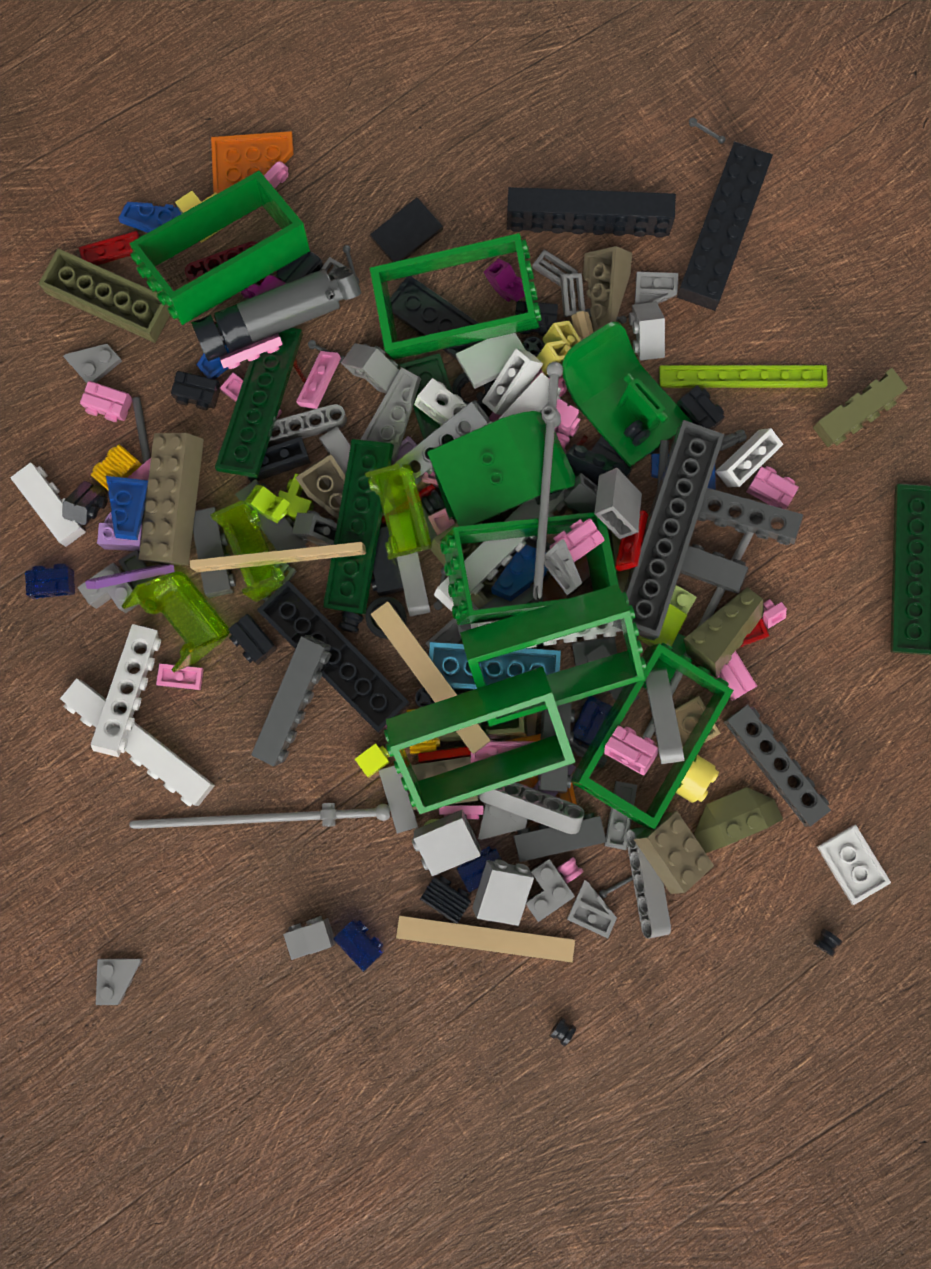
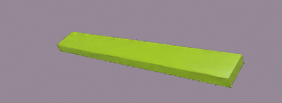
(743, 376)

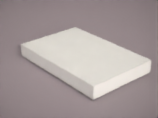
(487, 359)
(853, 864)

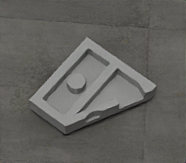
(562, 567)
(499, 821)
(592, 911)

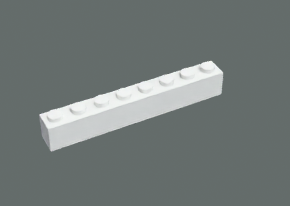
(491, 554)
(142, 747)

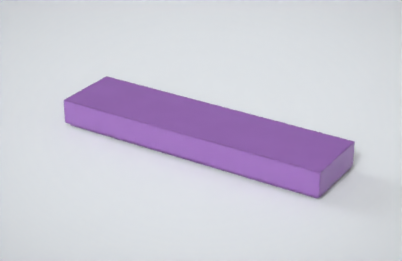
(129, 576)

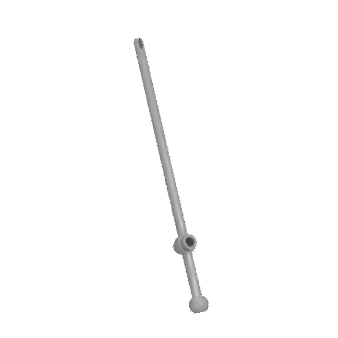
(552, 419)
(708, 613)
(327, 815)

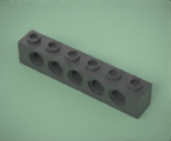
(471, 413)
(748, 508)
(818, 803)

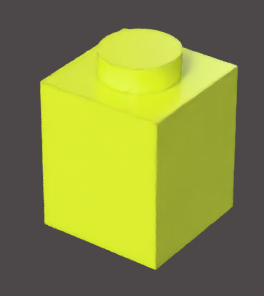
(373, 759)

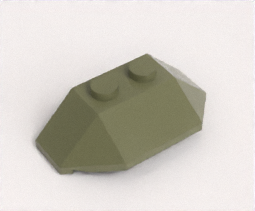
(735, 818)

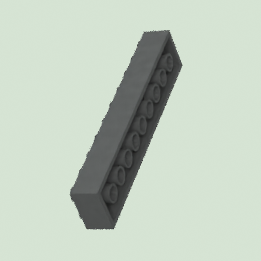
(671, 525)

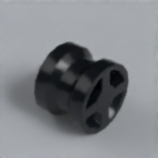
(533, 344)
(637, 433)
(432, 502)
(350, 622)
(422, 696)
(827, 942)
(563, 1031)

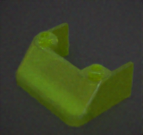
(401, 509)
(246, 537)
(186, 612)

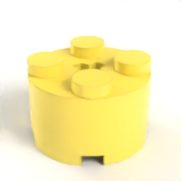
(697, 780)

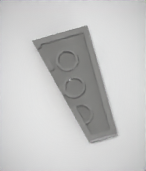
(394, 411)

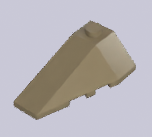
(607, 279)
(324, 483)

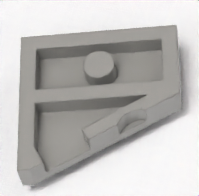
(655, 287)
(93, 362)
(113, 979)

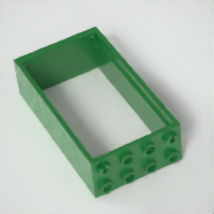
(445, 259)
(233, 274)
(599, 562)
(555, 622)
(466, 711)
(690, 750)

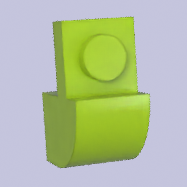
(267, 503)
(297, 504)

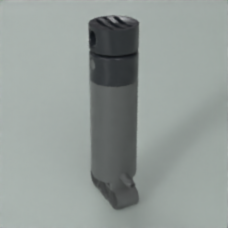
(275, 311)

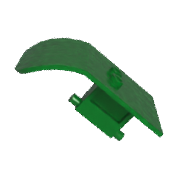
(617, 391)
(498, 467)

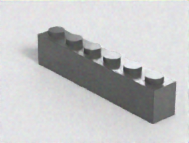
(291, 700)

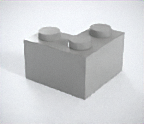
(649, 328)
(371, 365)
(117, 593)
(554, 892)
(310, 938)

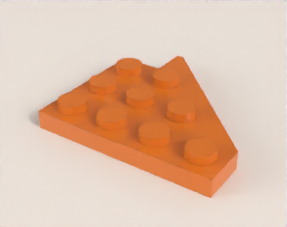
(244, 155)

